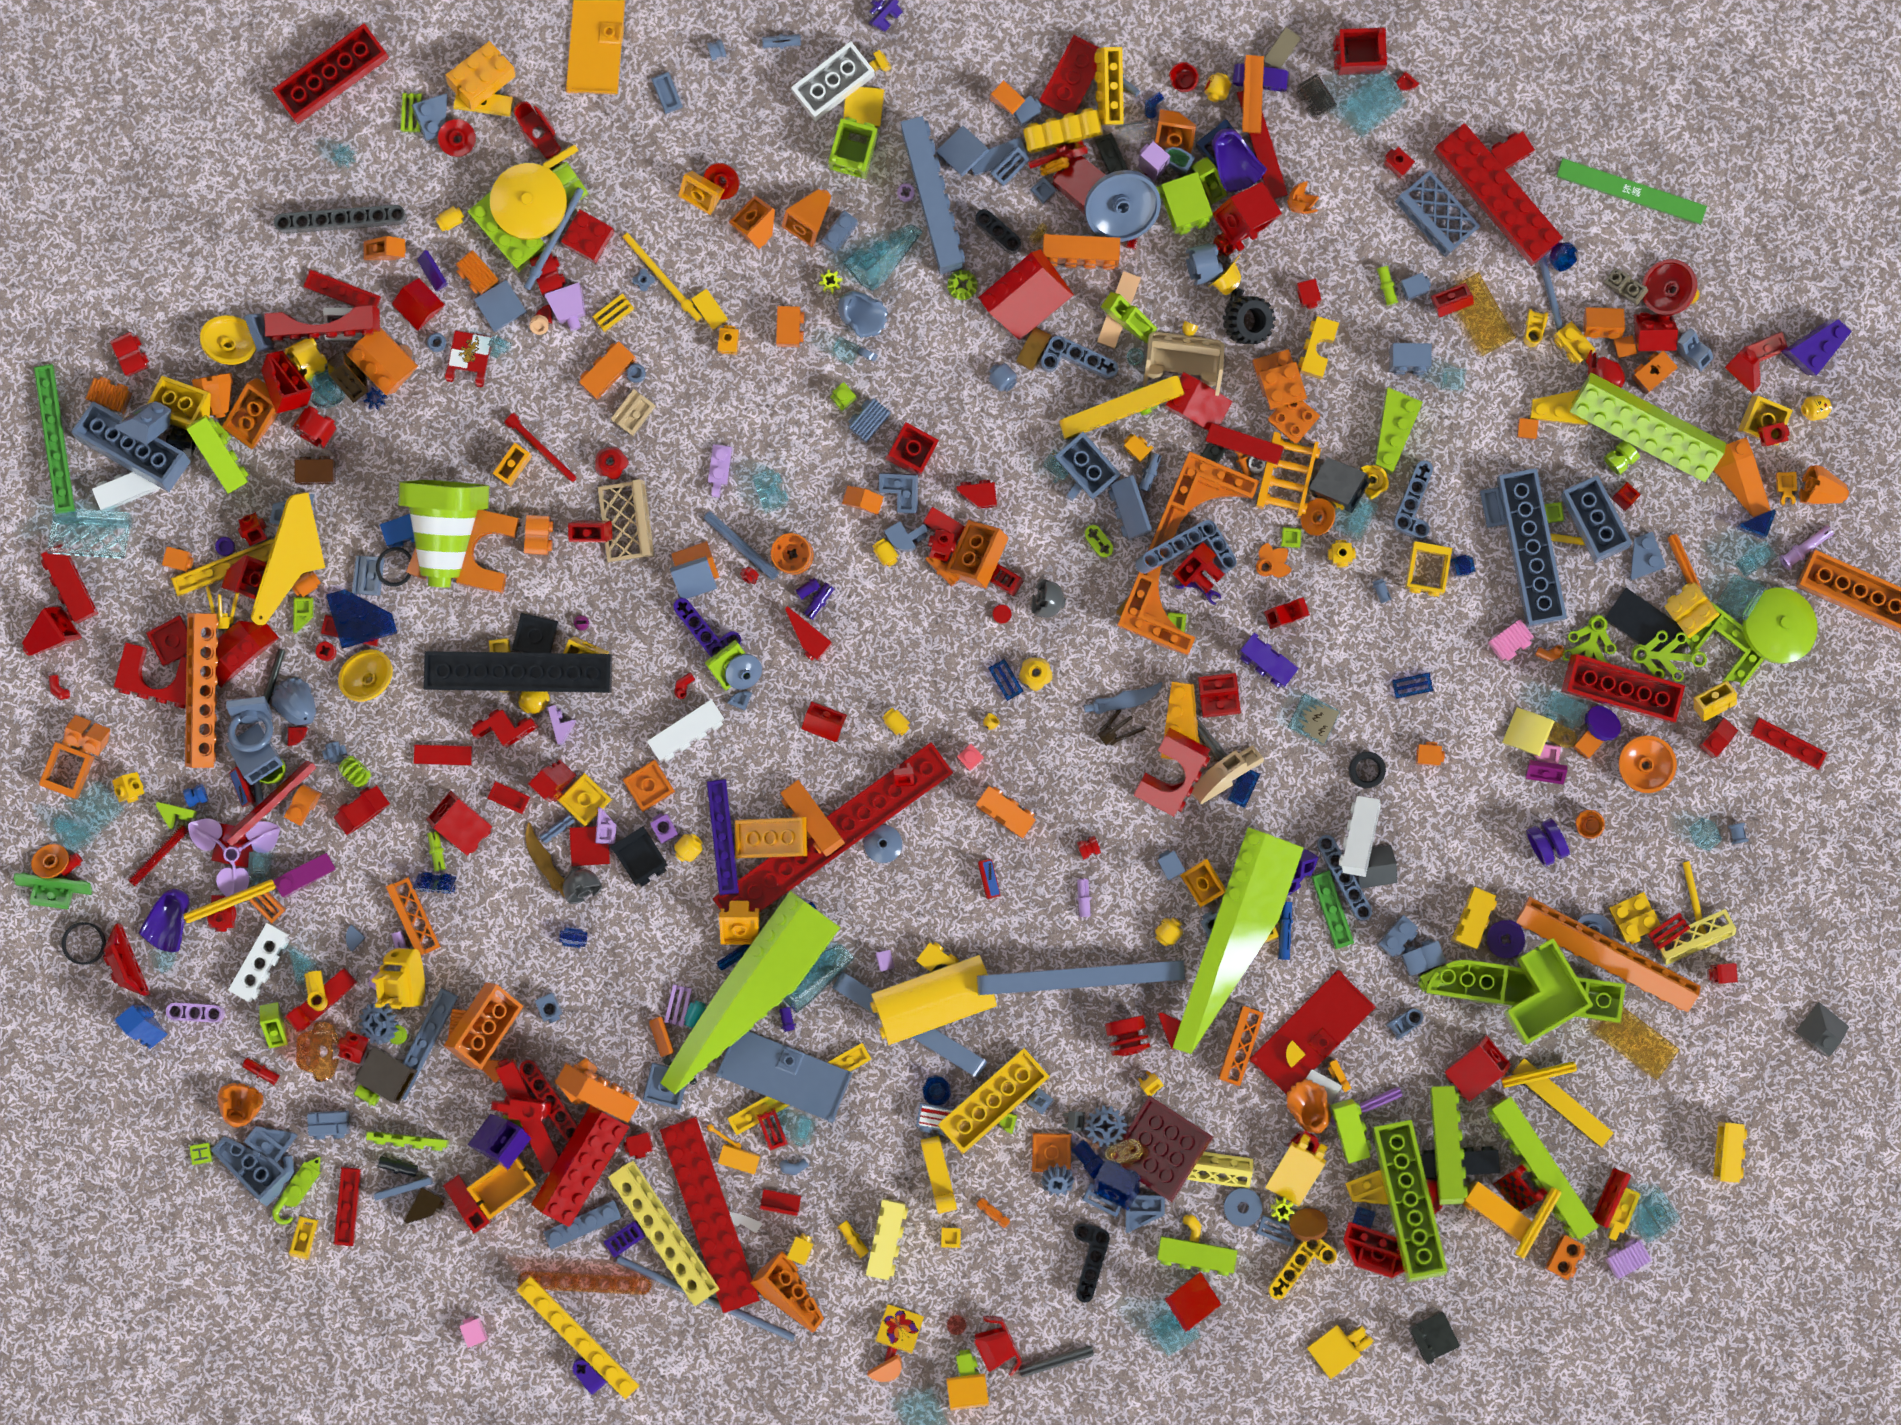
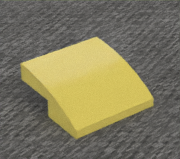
(1528, 731)

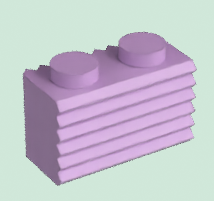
(1627, 1258)

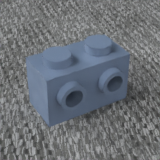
(1397, 936)

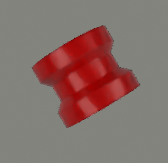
(328, 653)

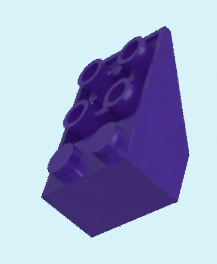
(499, 1140)

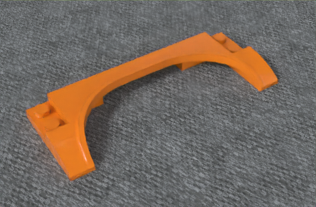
(1197, 483)

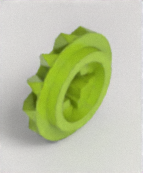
(962, 294)

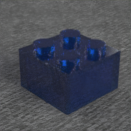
(1117, 1184)

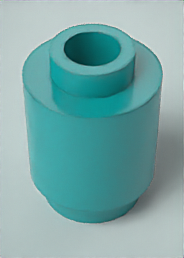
(693, 1013)

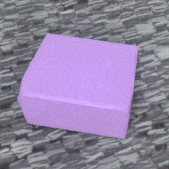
(885, 960)

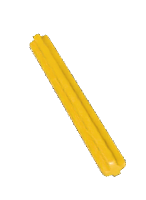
(229, 901)

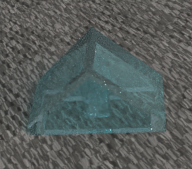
(301, 964)

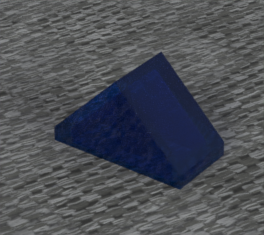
(1759, 525)

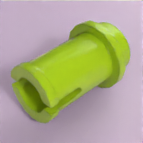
(367, 1095)

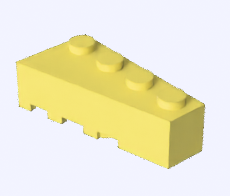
(885, 1239)

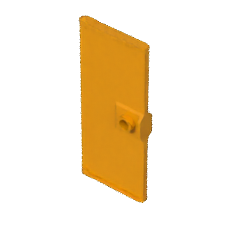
(595, 46)

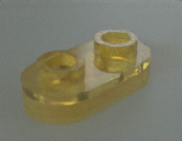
(1557, 734)
(1124, 1151)

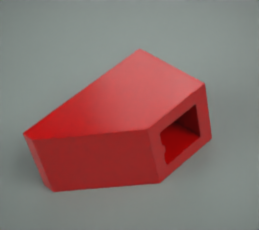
(979, 495)
(1723, 973)

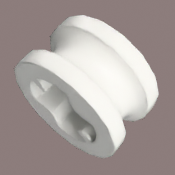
(1254, 469)

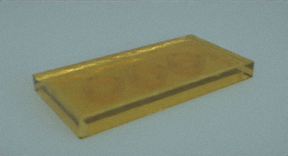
(1484, 318)
(1638, 1043)

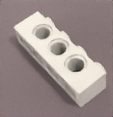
(239, 985)

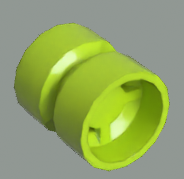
(1621, 457)

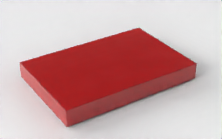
(1193, 1301)

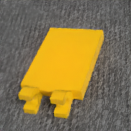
(1297, 1171)

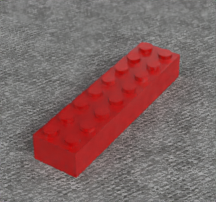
(1498, 194)

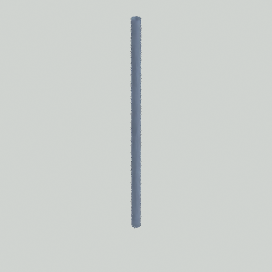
(711, 1301)

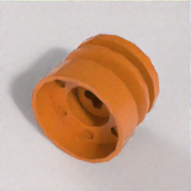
(791, 542)

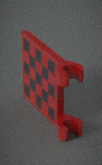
(1517, 1191)

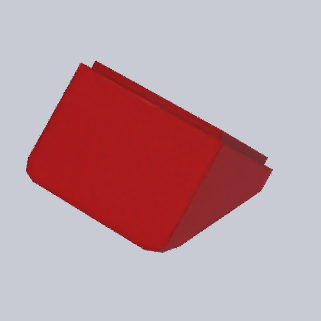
(1626, 496)

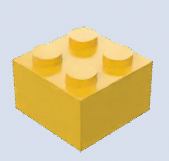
(1762, 413)

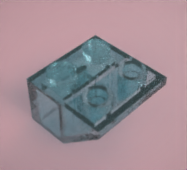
(1171, 1334)

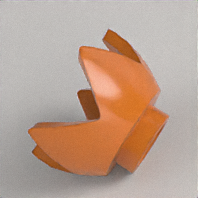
(1301, 202)

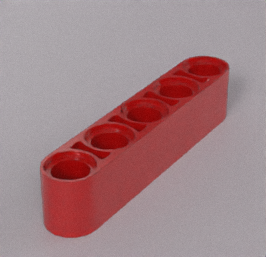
(546, 1091)

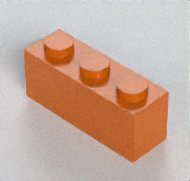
(607, 370)

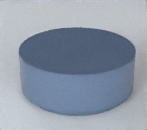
(867, 354)
(636, 373)

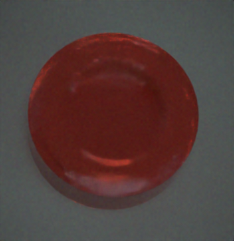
(956, 1324)

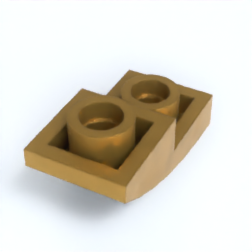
(1033, 348)

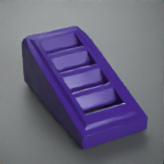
(637, 1229)

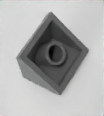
(1381, 868)

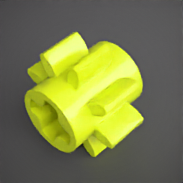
(829, 276)
(1285, 1213)

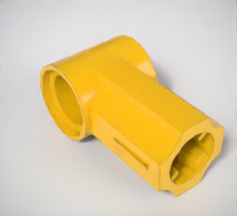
(315, 989)

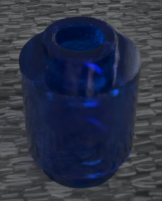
(573, 937)

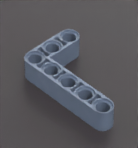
(1184, 544)

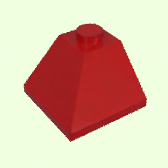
(244, 576)

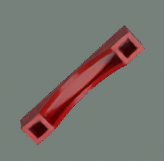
(359, 320)

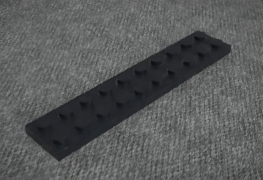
(518, 672)

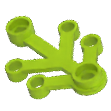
(1590, 646)
(1666, 655)

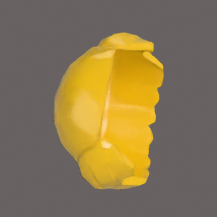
(533, 701)

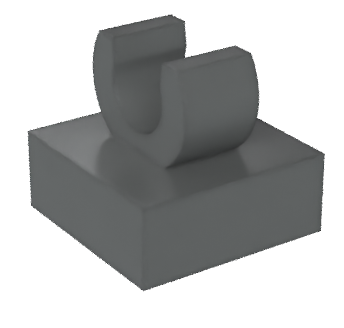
(1075, 1121)

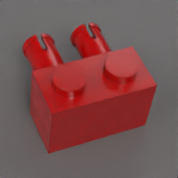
(1195, 564)

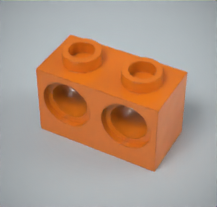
(1560, 1254)

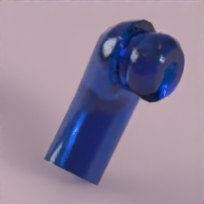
(1151, 105)

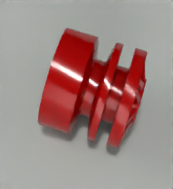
(1127, 1036)

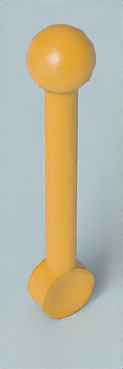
(710, 1127)

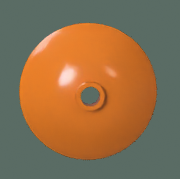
(1659, 758)

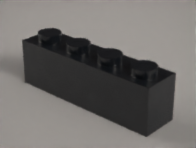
(1475, 1161)

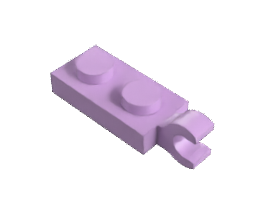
(719, 468)

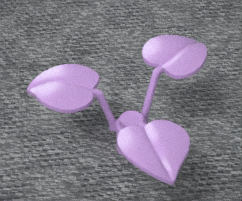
(206, 835)

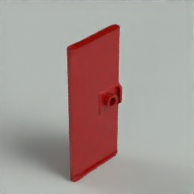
(1315, 1029)

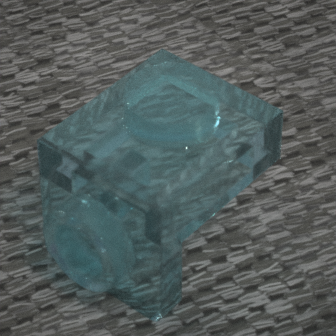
(1055, 467)

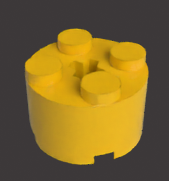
(306, 357)

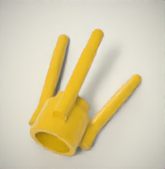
(223, 619)

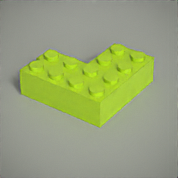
(515, 250)
(1557, 994)

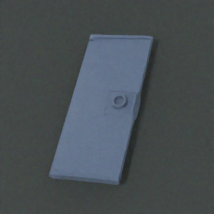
(785, 1075)

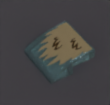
(1313, 719)

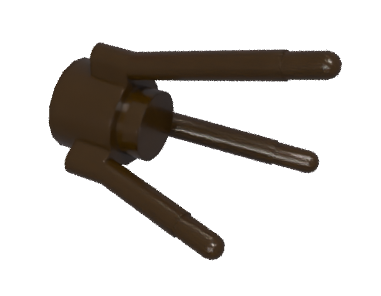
(1108, 735)

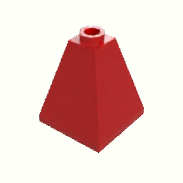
(50, 631)

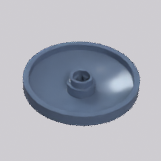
(1122, 205)

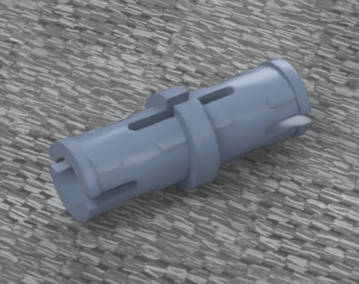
(794, 41)
(1150, 472)

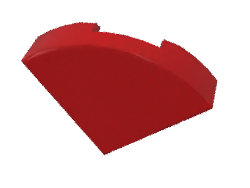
(1406, 82)
(546, 311)
(296, 734)

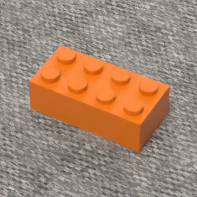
(1082, 251)
(483, 1026)
(597, 1091)

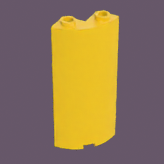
(931, 1000)

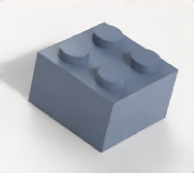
(1410, 358)

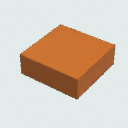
(1625, 346)
(1527, 428)

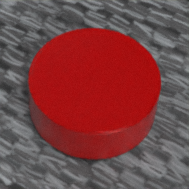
(1002, 614)

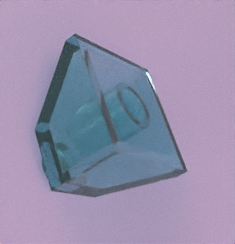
(1655, 1215)

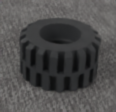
(1235, 320)

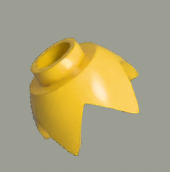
(1380, 485)
(1035, 682)

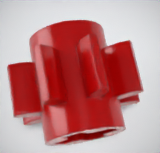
(1223, 245)

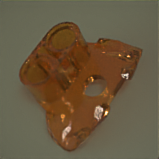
(321, 1067)

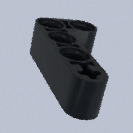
(1088, 1263)

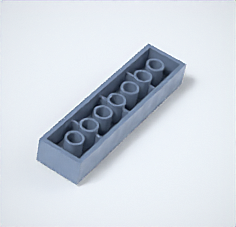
(931, 194)
(1531, 547)

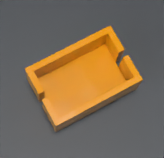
(480, 75)
(502, 1187)

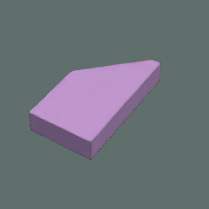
(605, 828)

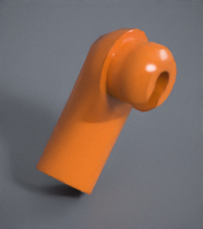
(1552, 654)

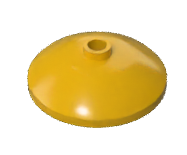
(227, 332)
(365, 675)

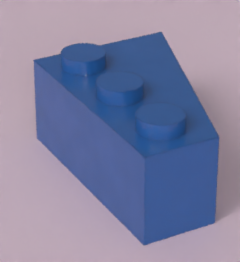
(140, 1023)

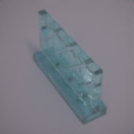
(94, 519)

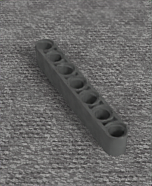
(331, 216)

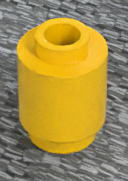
(449, 218)
(885, 552)
(896, 722)

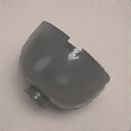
(1048, 599)
(580, 884)

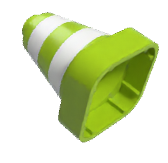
(442, 523)

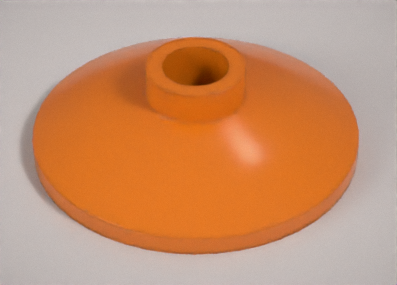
(1311, 519)
(48, 855)

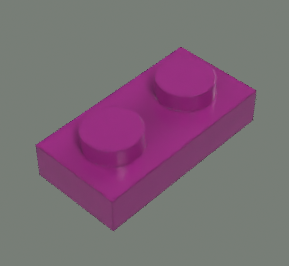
(1546, 772)

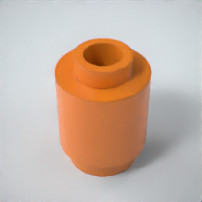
(306, 584)

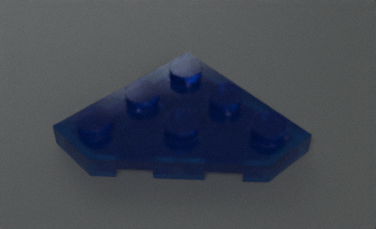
(358, 619)

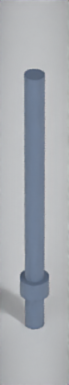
(535, 271)
(1550, 292)

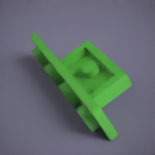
(52, 891)

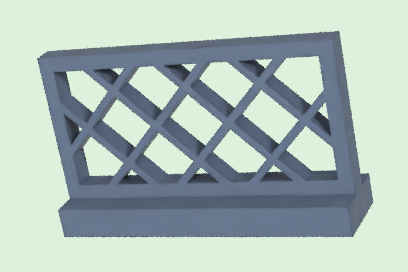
(1424, 221)

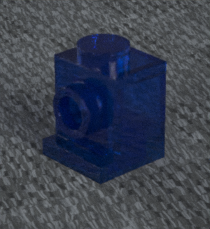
(1462, 566)

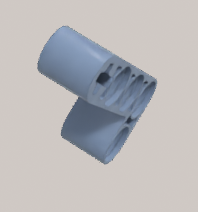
(1081, 361)
(1410, 495)

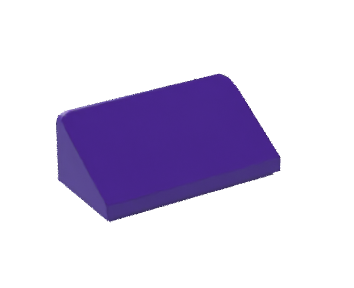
(432, 271)

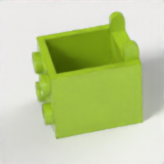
(852, 156)
(1186, 203)

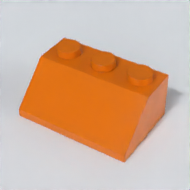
(382, 361)
(977, 553)

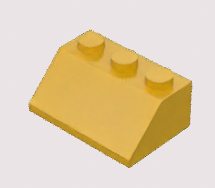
(185, 401)
(1729, 1152)

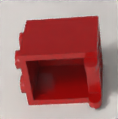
(1365, 51)
(1246, 214)

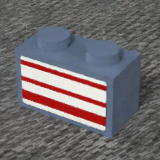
(930, 1116)

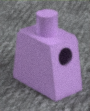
(568, 305)

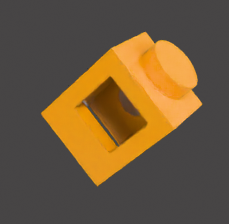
(1137, 447)

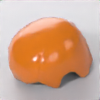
(1590, 824)

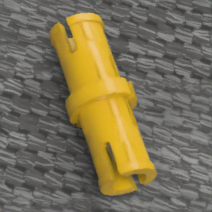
(853, 1239)

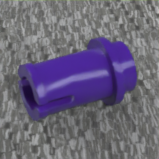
(808, 588)
(787, 1019)

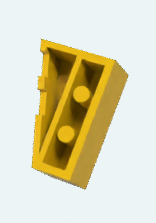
(1474, 918)

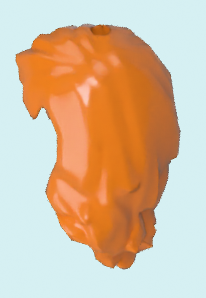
(1309, 1106)

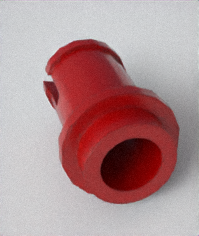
(74, 861)

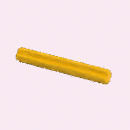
(1539, 1074)
(1538, 1222)

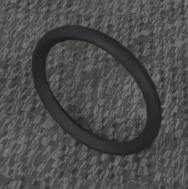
(378, 566)

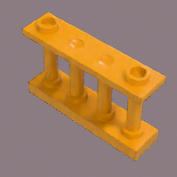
(1270, 480)

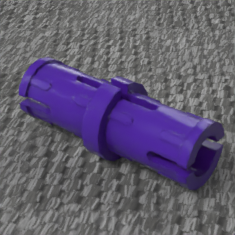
(819, 601)

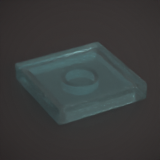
(1740, 597)
(97, 807)
(922, 1410)

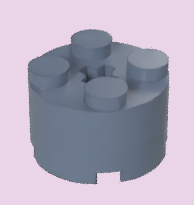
(1203, 263)

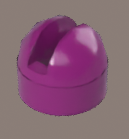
(581, 627)

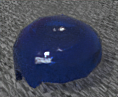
(1563, 256)
(936, 1090)

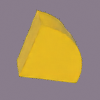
(1293, 1054)

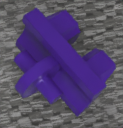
(879, 20)

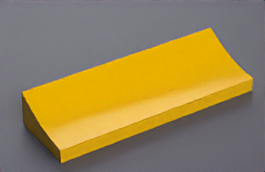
(993, 1101)

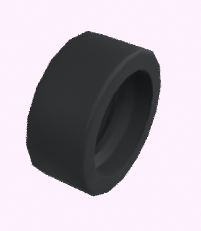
(1381, 767)

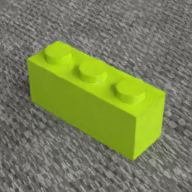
(1351, 1130)

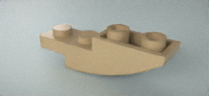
(1224, 772)

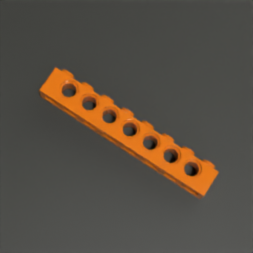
(194, 682)

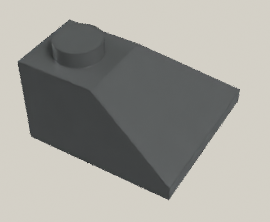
(1822, 1030)

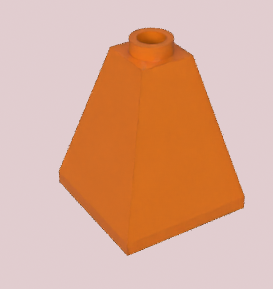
(806, 216)

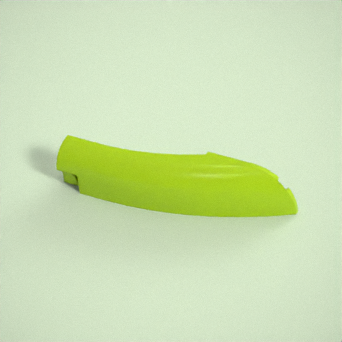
(1509, 985)

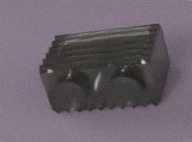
(1316, 97)

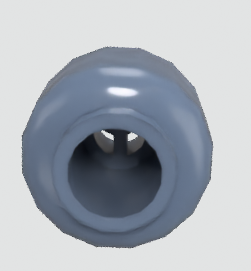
(1002, 377)

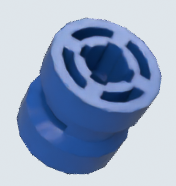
(195, 795)

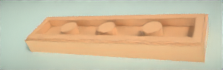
(1111, 329)

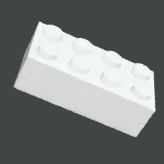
(833, 81)

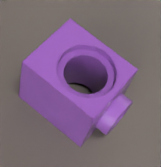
(670, 834)

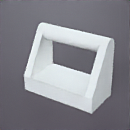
(338, 313)

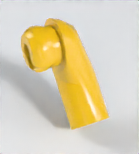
(1194, 1225)

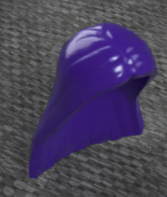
(1235, 161)
(166, 921)

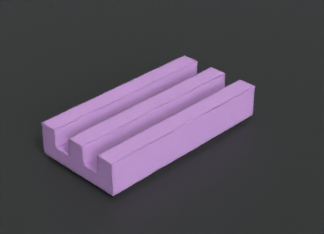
(682, 989)

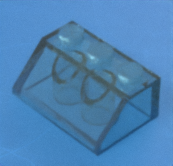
(1372, 103)

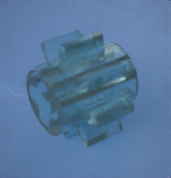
(345, 161)

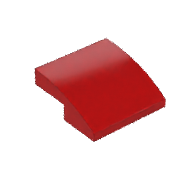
(1219, 695)

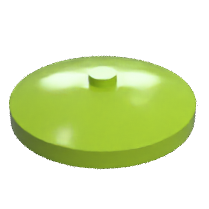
(1781, 626)

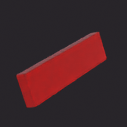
(340, 290)
(1244, 444)
(1788, 743)
(347, 1206)

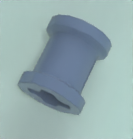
(1738, 833)

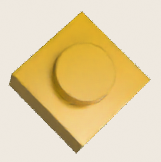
(951, 1237)

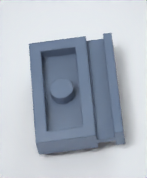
(365, 576)

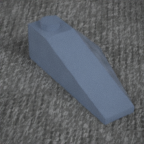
(255, 1171)

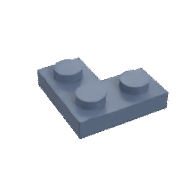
(906, 488)

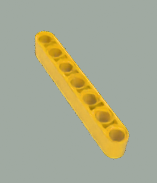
(1121, 407)

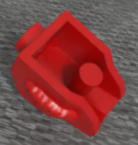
(222, 919)

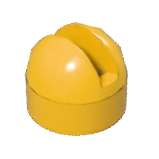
(1189, 329)
(991, 721)

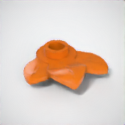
(1274, 559)

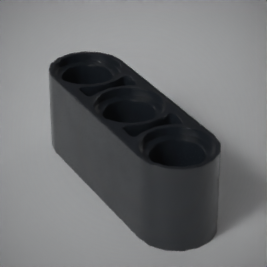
(993, 223)

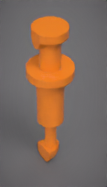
(1243, 464)

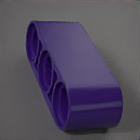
(1273, 78)

